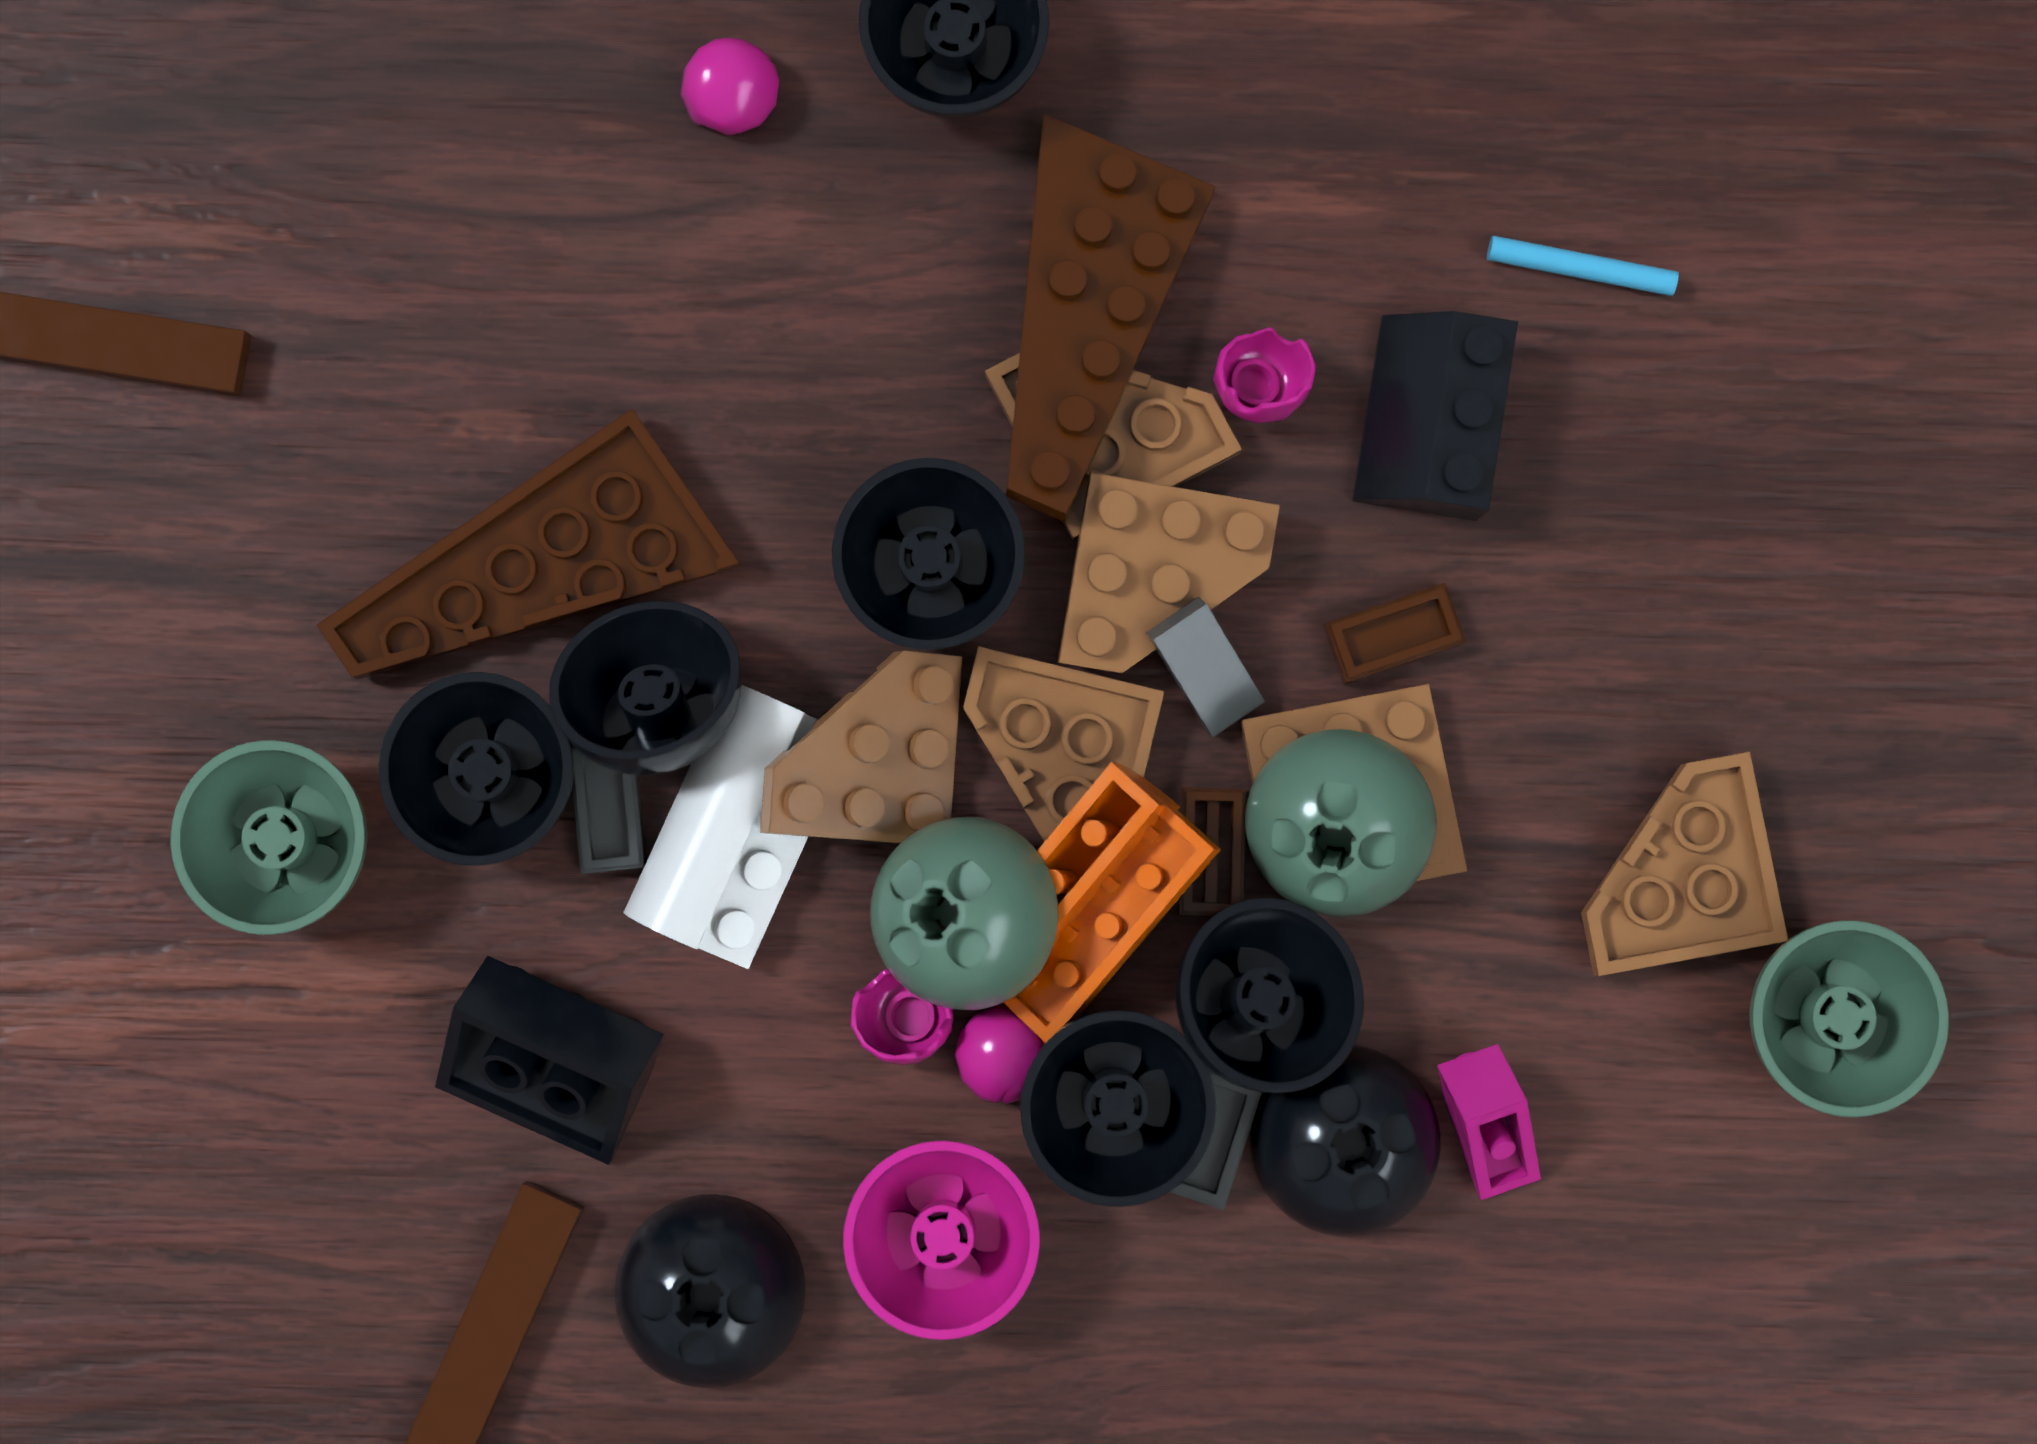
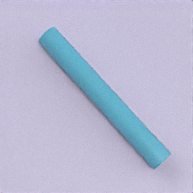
(1582, 265)

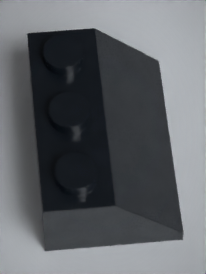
(1435, 413)
(547, 1059)

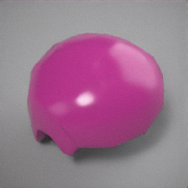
(730, 86)
(1264, 376)
(898, 1023)
(996, 1054)

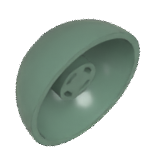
(1364, 799)
(235, 831)
(995, 913)
(1882, 1009)

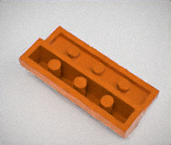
(1115, 875)

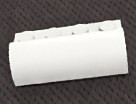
(711, 868)

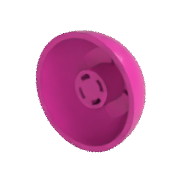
(918, 1269)

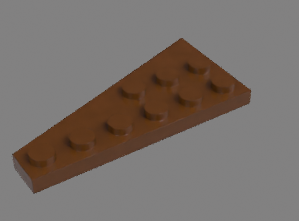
(1098, 274)
(565, 542)

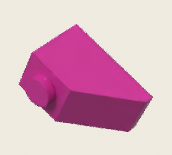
(1490, 1121)

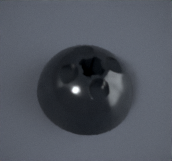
(907, 57)
(922, 511)
(647, 687)
(440, 768)
(1295, 981)
(1144, 1133)
(1310, 1133)
(736, 1267)

